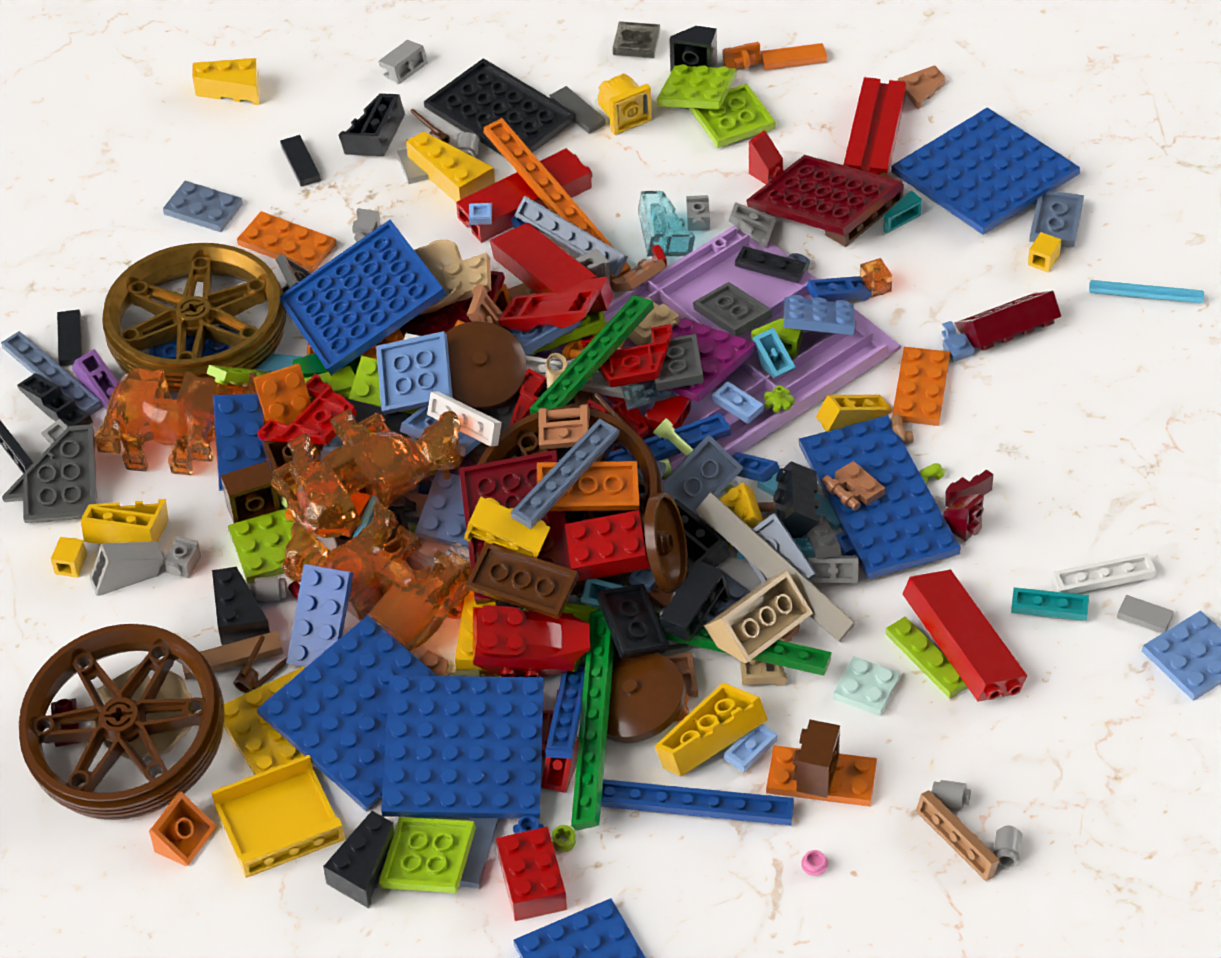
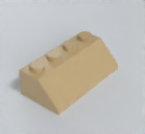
(759, 618)

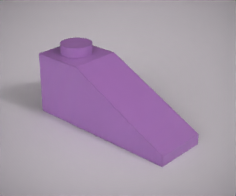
(95, 376)

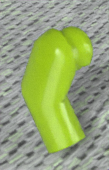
(932, 470)

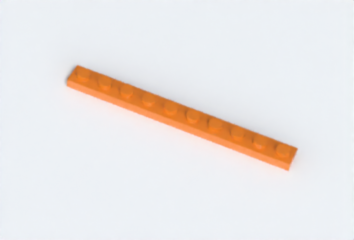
(541, 180)

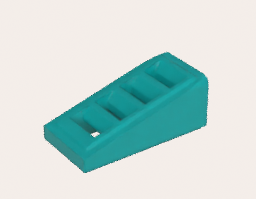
(902, 212)

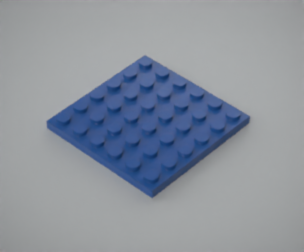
(985, 170)
(361, 296)
(341, 706)
(463, 747)

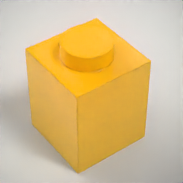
(1044, 252)
(68, 557)

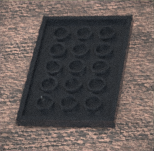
(490, 93)

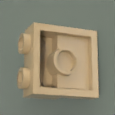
(659, 316)

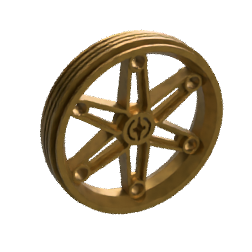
(194, 313)

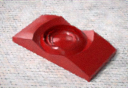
(548, 309)

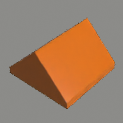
(181, 830)

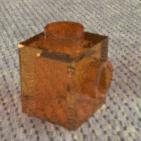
(876, 277)

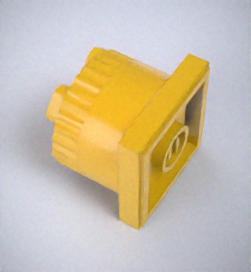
(625, 102)

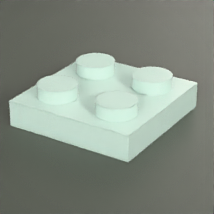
(866, 685)

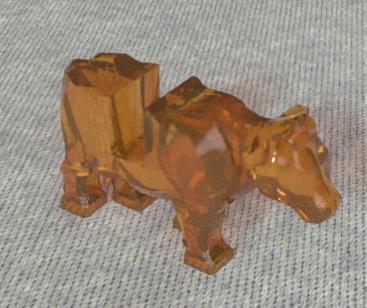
(144, 412)
(370, 458)
(411, 600)

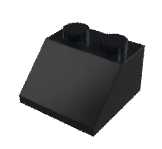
(694, 47)

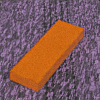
(793, 56)

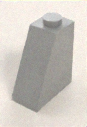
(125, 565)

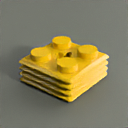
(744, 504)

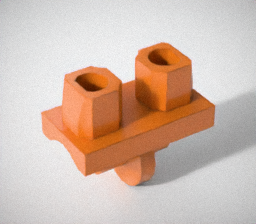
(742, 56)

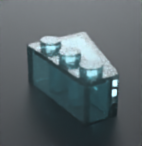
(662, 225)

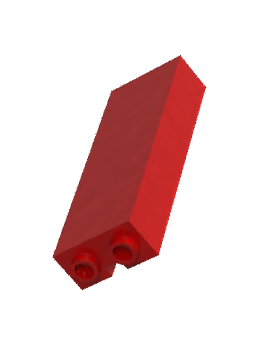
(875, 125)
(509, 192)
(537, 260)
(964, 635)

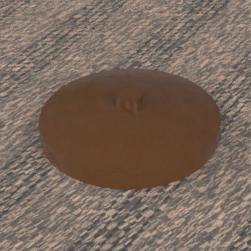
(485, 365)
(665, 541)
(644, 697)

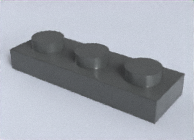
(823, 540)

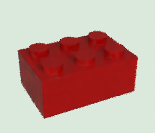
(607, 545)
(531, 874)

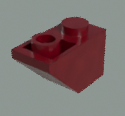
(965, 516)

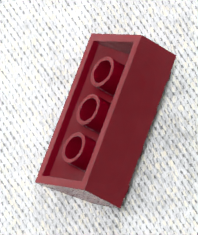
(1009, 319)

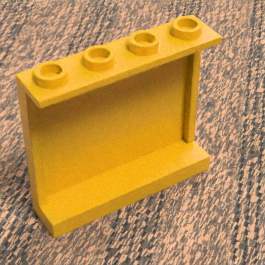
(277, 816)

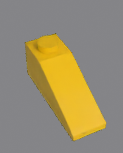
(846, 410)

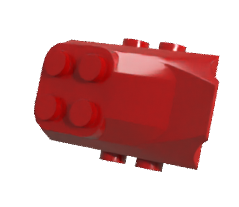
(527, 642)

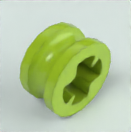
(567, 832)

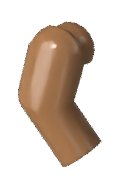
(898, 428)

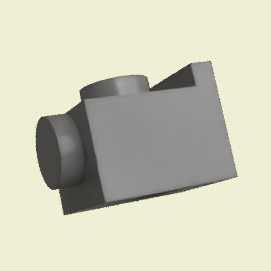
(698, 212)
(366, 222)
(182, 557)

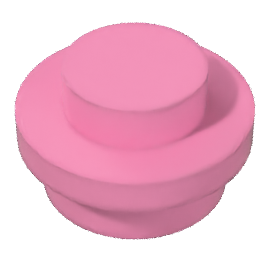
(814, 863)

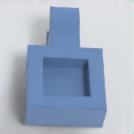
(957, 344)

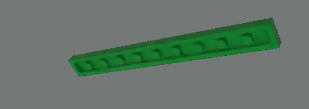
(593, 725)

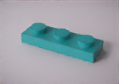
(1050, 604)

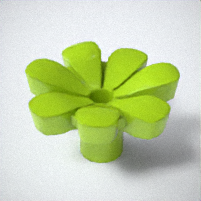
(779, 398)

